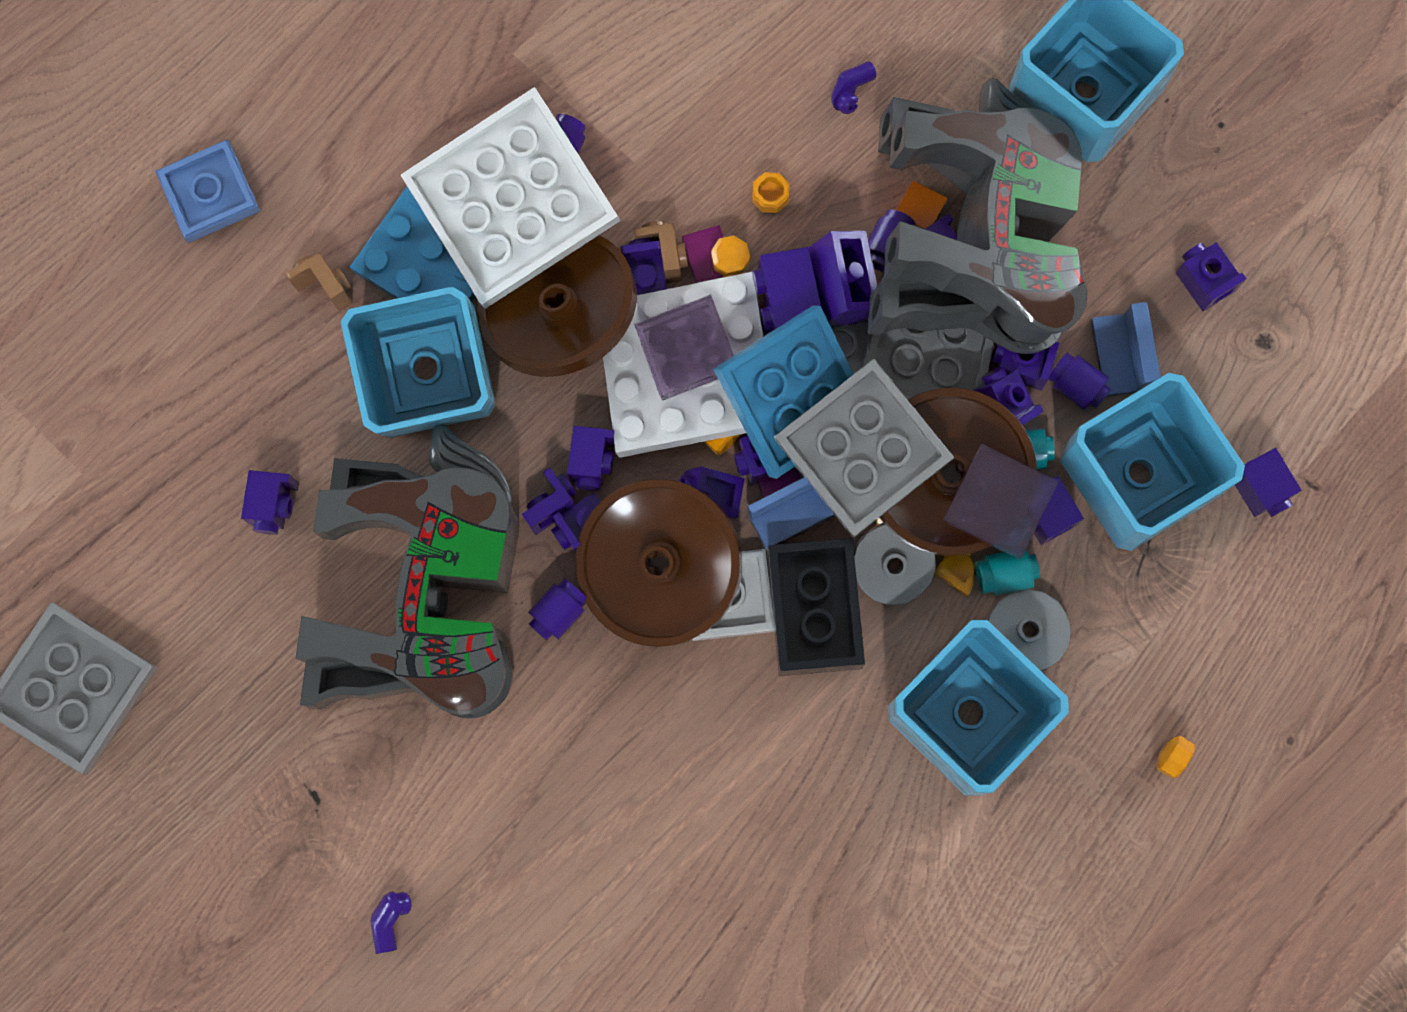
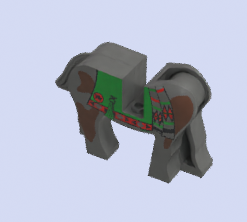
(1020, 192)
(460, 539)

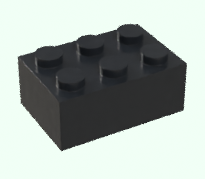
(815, 607)

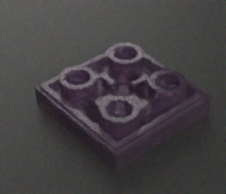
(684, 346)
(1000, 501)

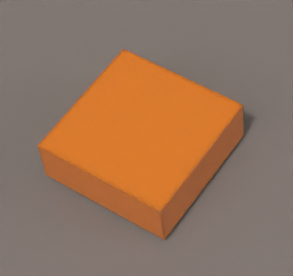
(922, 204)

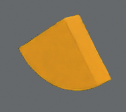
(957, 573)

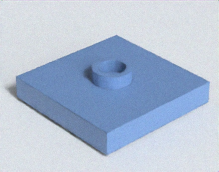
(207, 191)

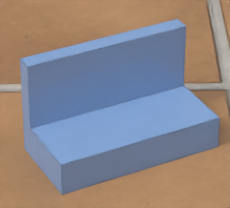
(1126, 350)
(788, 513)

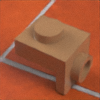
(673, 254)
(313, 269)

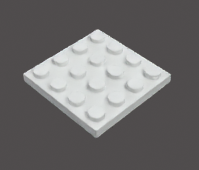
(510, 198)
(699, 415)

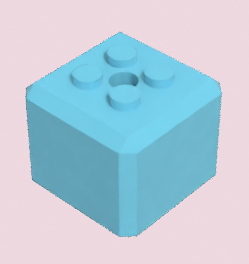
(1109, 47)
(388, 342)
(1173, 438)
(1014, 700)

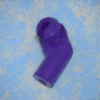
(846, 85)
(384, 918)

